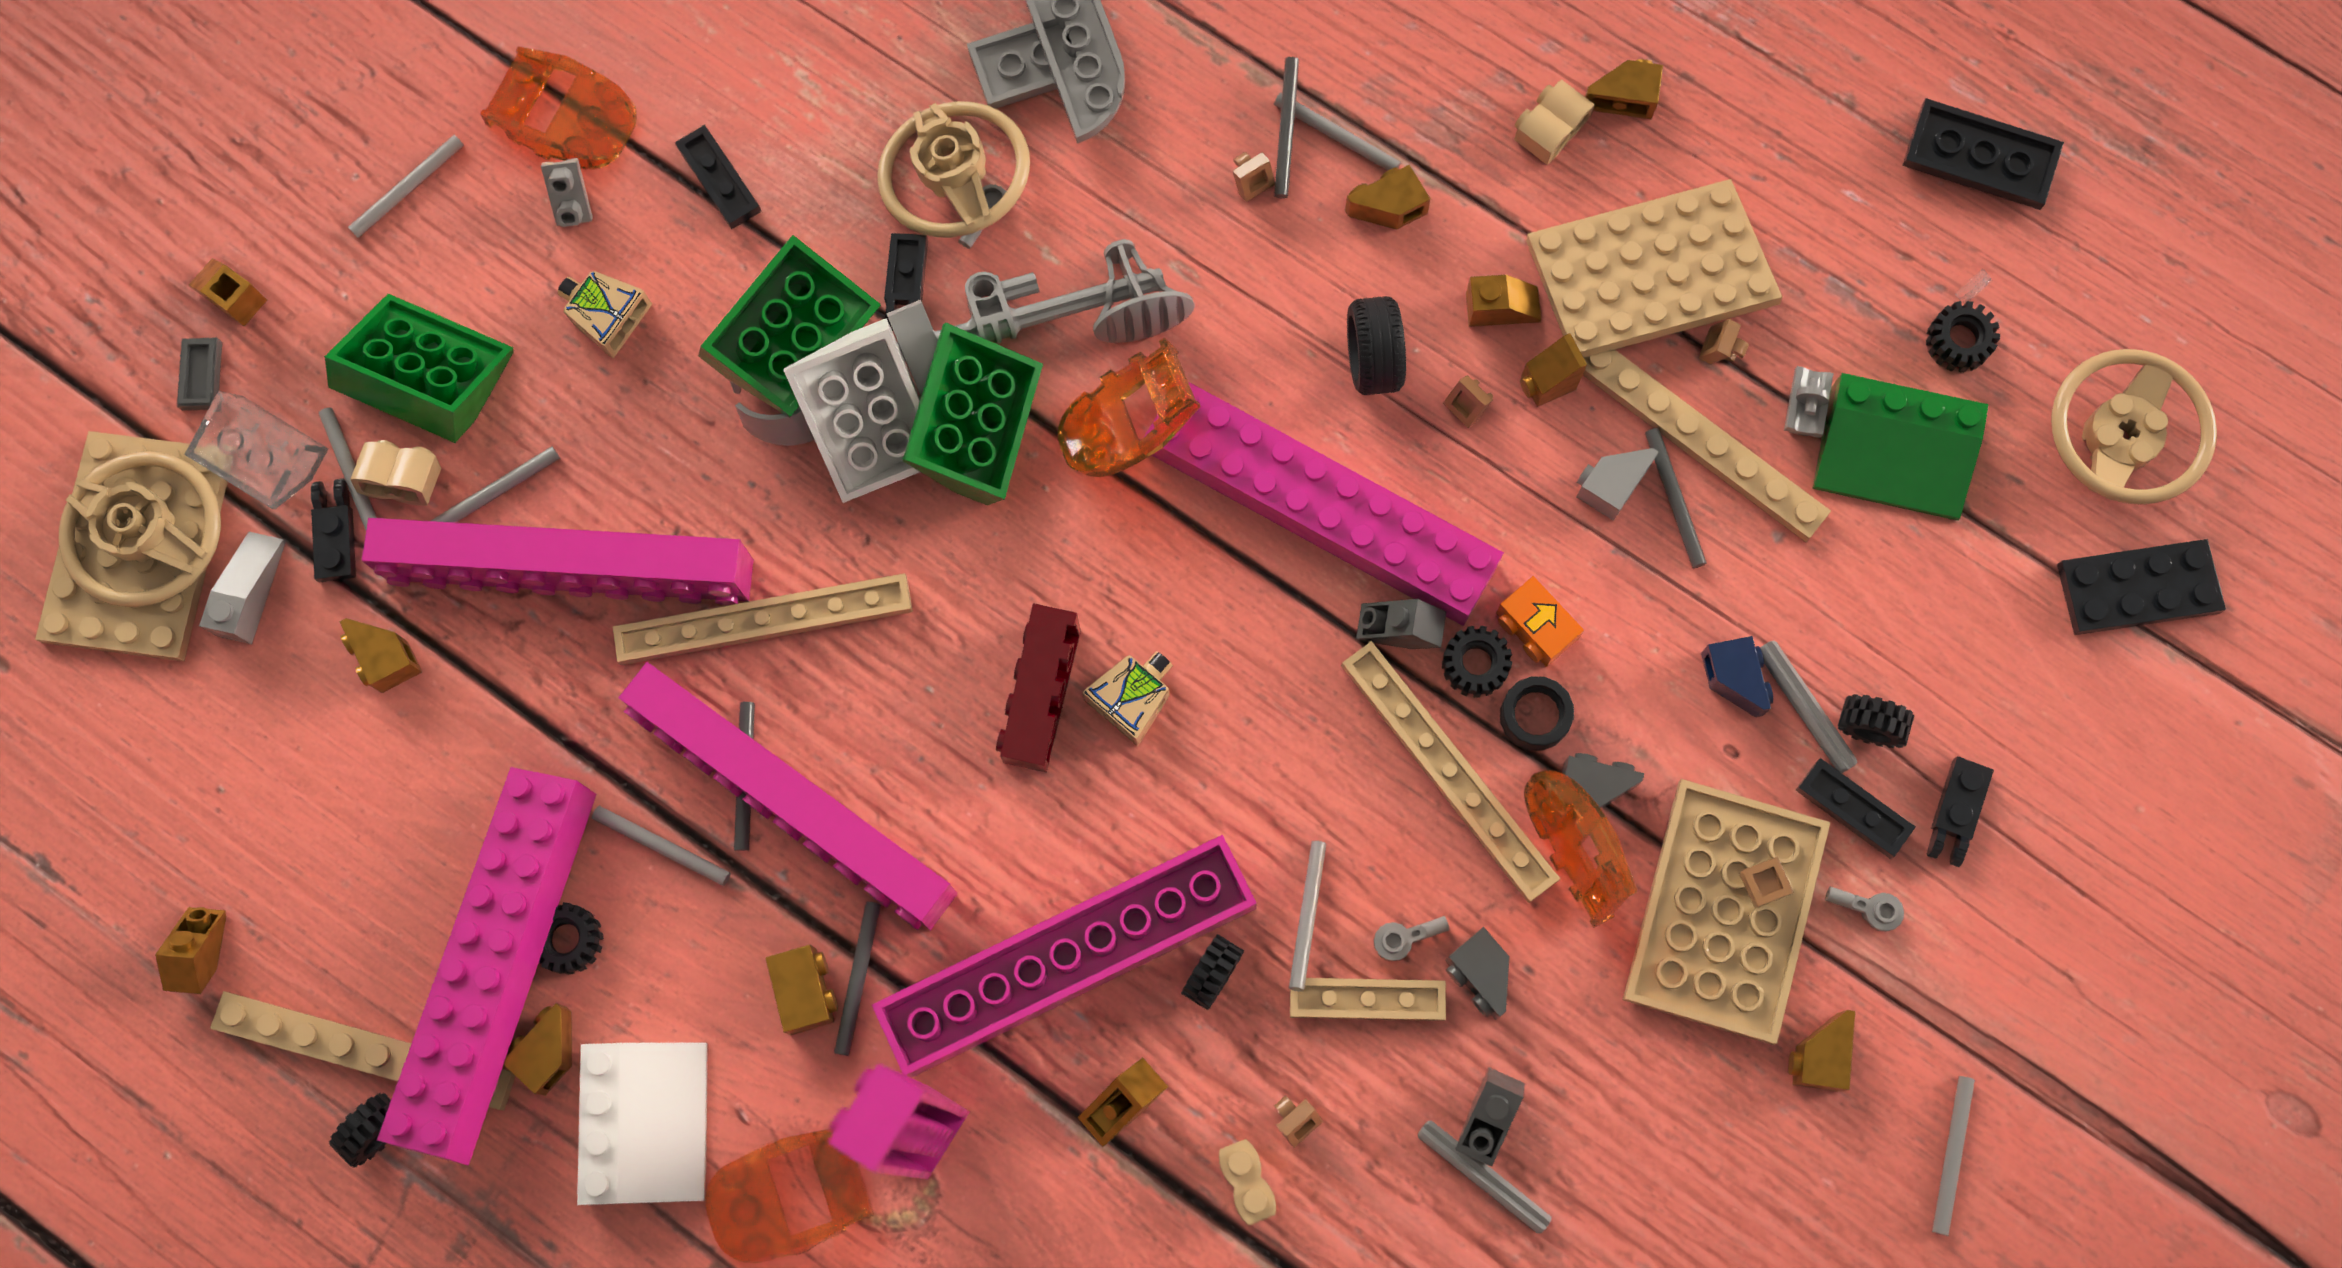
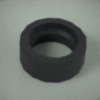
(1556, 693)

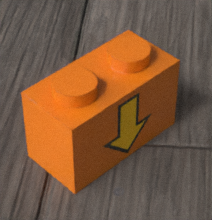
(1538, 622)

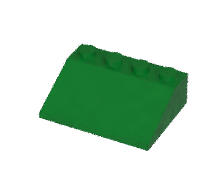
(782, 318)
(418, 367)
(972, 415)
(1899, 446)

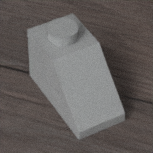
(1614, 480)

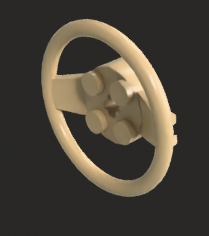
(953, 175)
(2140, 416)
(147, 536)

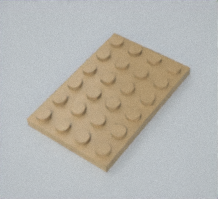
(1653, 268)
(154, 630)
(1701, 938)

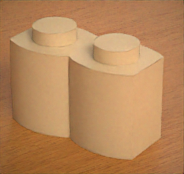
(1554, 121)
(396, 473)
(1251, 1192)

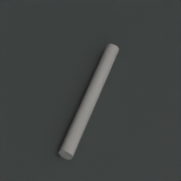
(1342, 136)
(405, 186)
(345, 462)
(499, 486)
(661, 845)
(1307, 916)
(1953, 1156)

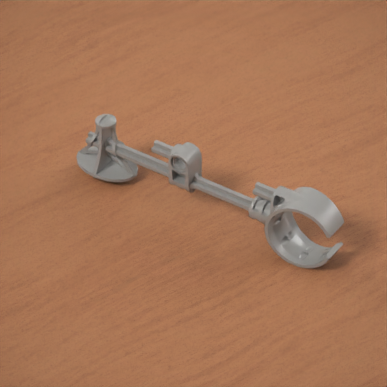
(995, 320)

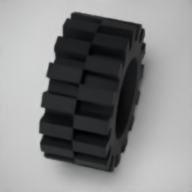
(1974, 320)
(1483, 640)
(1876, 721)
(587, 945)
(1212, 972)
(358, 1135)

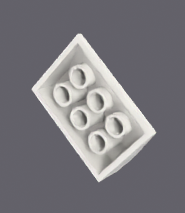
(858, 408)
(642, 1123)

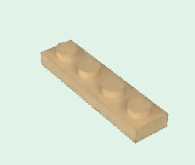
(1370, 999)

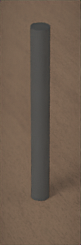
(1286, 127)
(1676, 499)
(743, 810)
(857, 978)

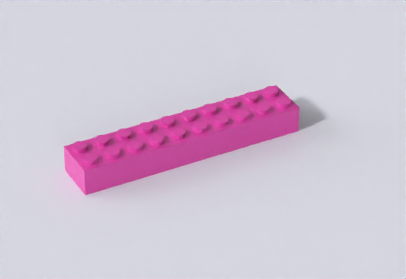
(1332, 506)
(558, 560)
(794, 800)
(1064, 957)
(488, 966)
(896, 1124)

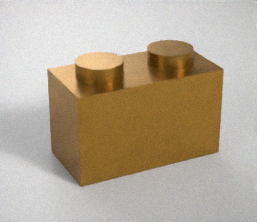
(801, 989)

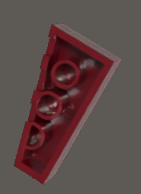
(1040, 687)

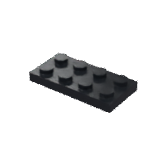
(1983, 154)
(2141, 587)

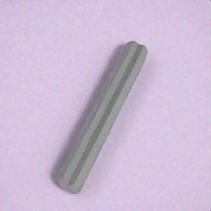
(1807, 707)
(1485, 1178)

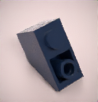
(1736, 674)

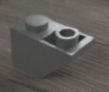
(1402, 624)
(1600, 780)
(1484, 970)
(1490, 1116)

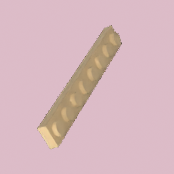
(1706, 443)
(762, 619)
(1450, 772)
(324, 1039)

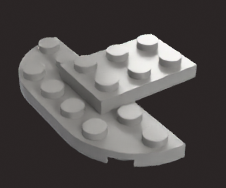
(1063, 50)

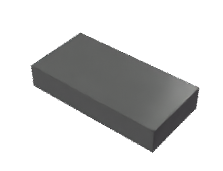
(199, 373)

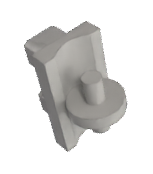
(567, 192)
(1808, 402)

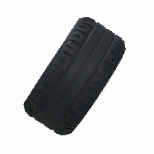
(1376, 345)

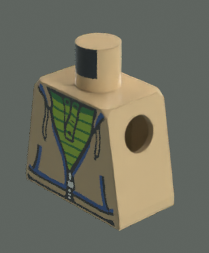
(604, 309)
(1131, 695)

